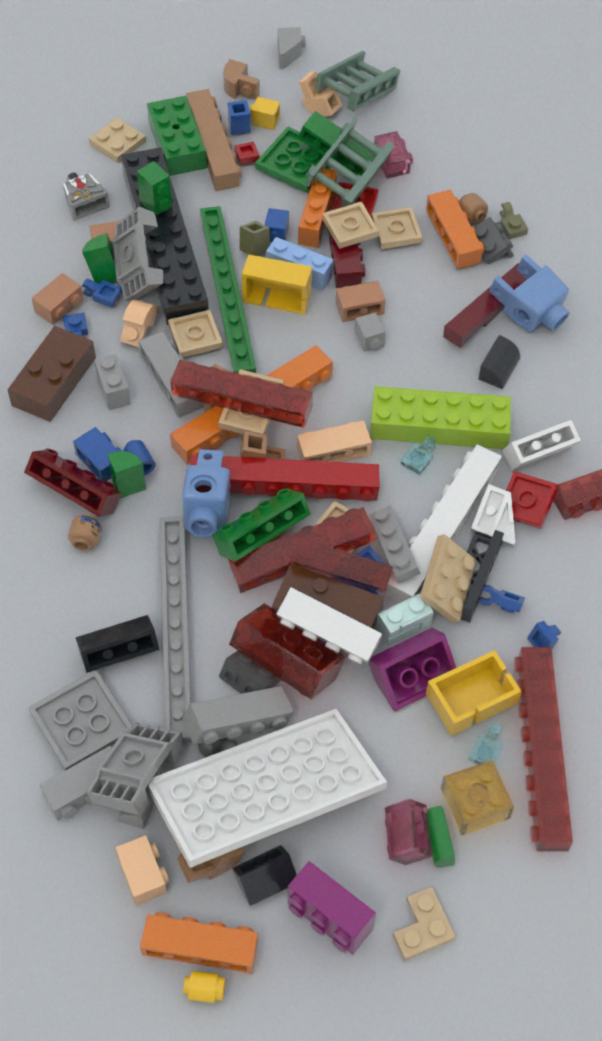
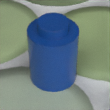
(139, 449)

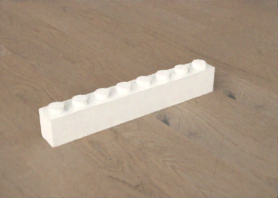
(448, 516)

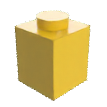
(265, 113)

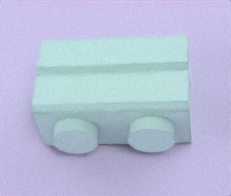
(404, 619)

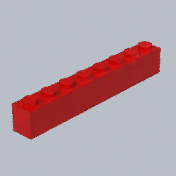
(312, 478)

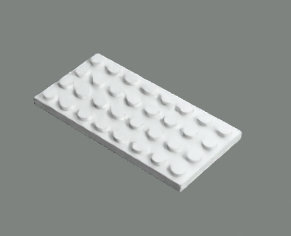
(264, 786)

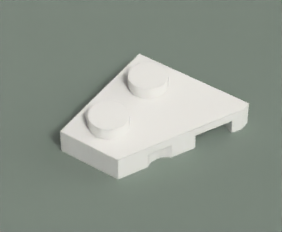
(495, 514)

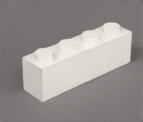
(329, 626)

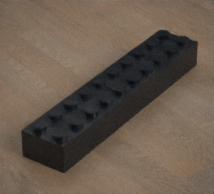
(168, 245)

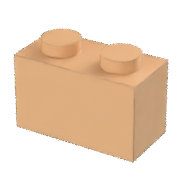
(141, 869)

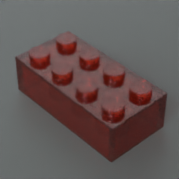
(286, 652)

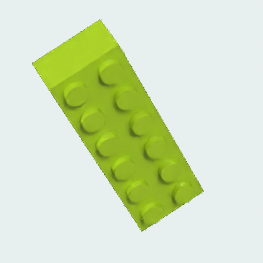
(444, 415)

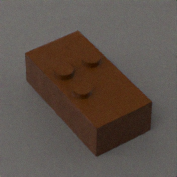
(52, 373)
(345, 598)

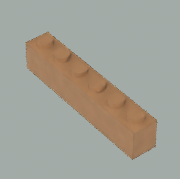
(220, 159)

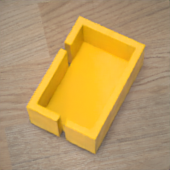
(288, 283)
(473, 692)

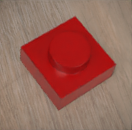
(246, 153)

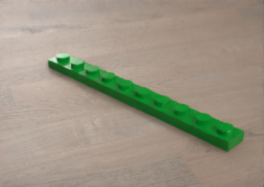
(227, 290)

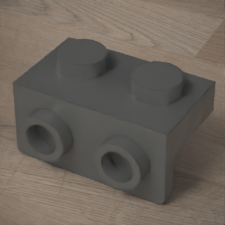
(493, 241)
(246, 674)

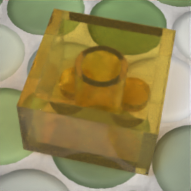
(477, 797)

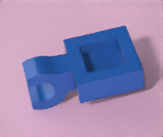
(103, 293)
(76, 324)
(508, 601)

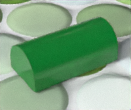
(440, 839)

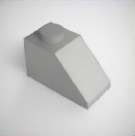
(289, 45)

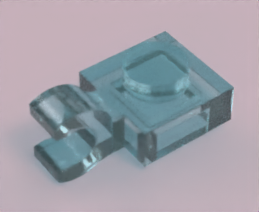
(420, 456)
(486, 747)

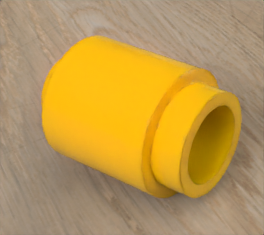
(204, 987)

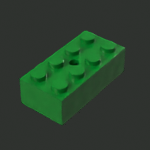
(177, 135)

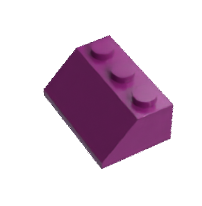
(408, 666)

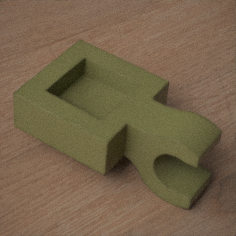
(512, 224)

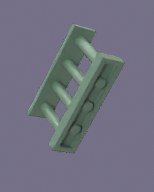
(361, 93)
(359, 182)

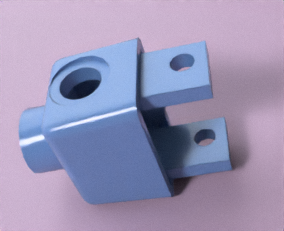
(536, 299)
(209, 510)

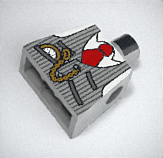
(84, 195)

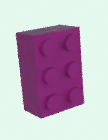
(330, 908)

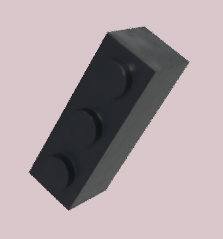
(117, 643)

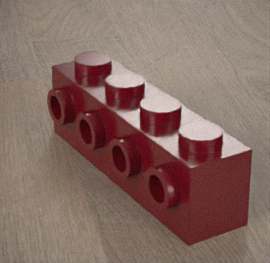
(72, 482)

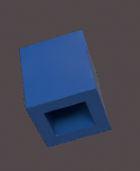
(239, 117)
(278, 223)

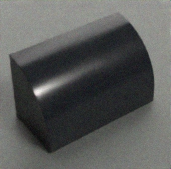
(499, 362)
(265, 874)

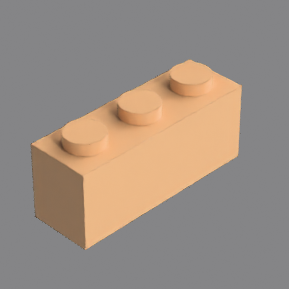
(335, 443)

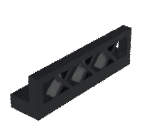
(484, 571)

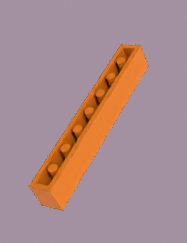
(203, 431)

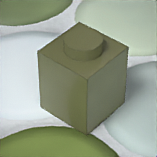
(254, 238)

